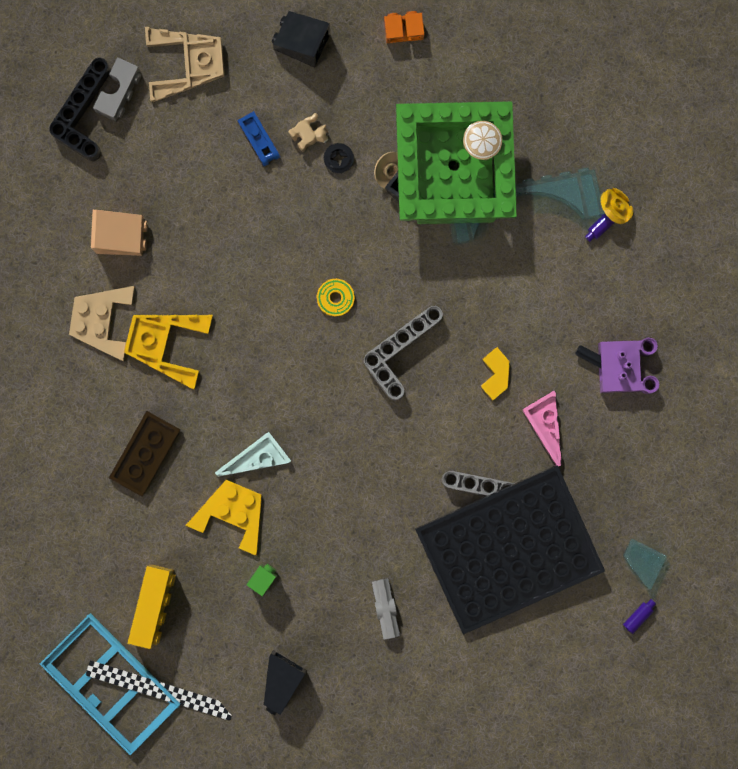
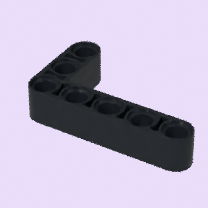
(79, 109)

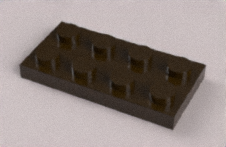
(144, 453)

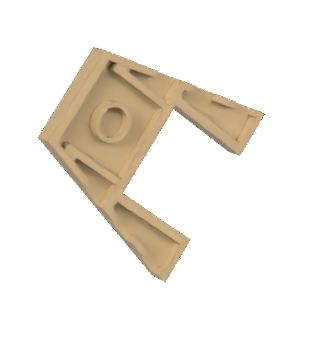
(202, 61)

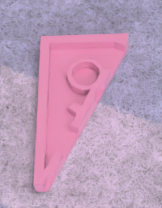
(543, 419)

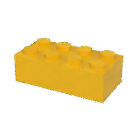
(151, 606)

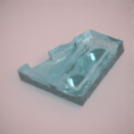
(644, 561)

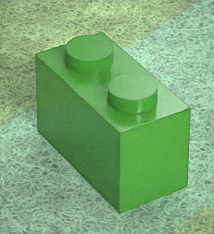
(262, 579)

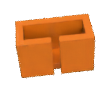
(403, 28)

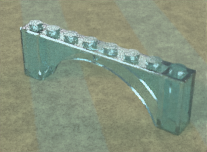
(575, 190)

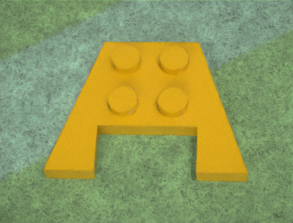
(236, 506)

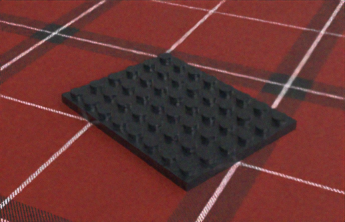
(510, 549)

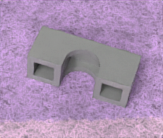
(113, 104)

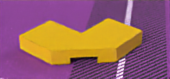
(500, 367)

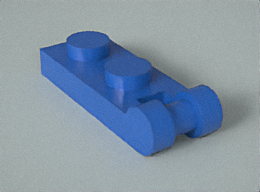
(258, 138)

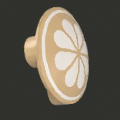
(482, 140)

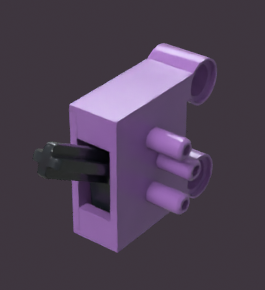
(620, 365)

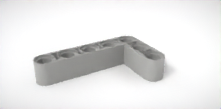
(397, 347)
(479, 483)

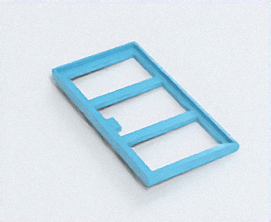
(92, 702)

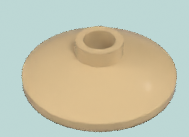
(381, 167)

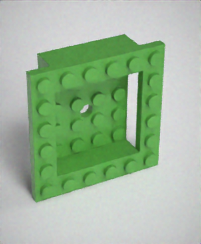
(430, 139)

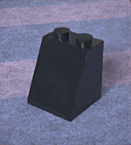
(301, 37)
(281, 682)

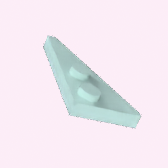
(259, 455)

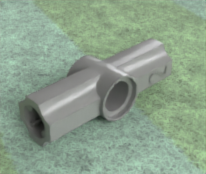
(385, 608)

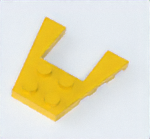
(149, 337)

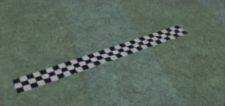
(148, 687)

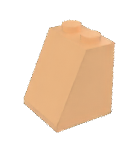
(118, 233)

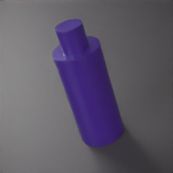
(599, 227)
(641, 614)

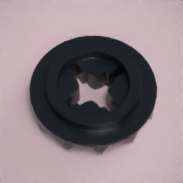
(344, 151)

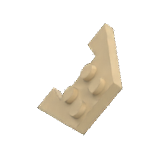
(93, 317)

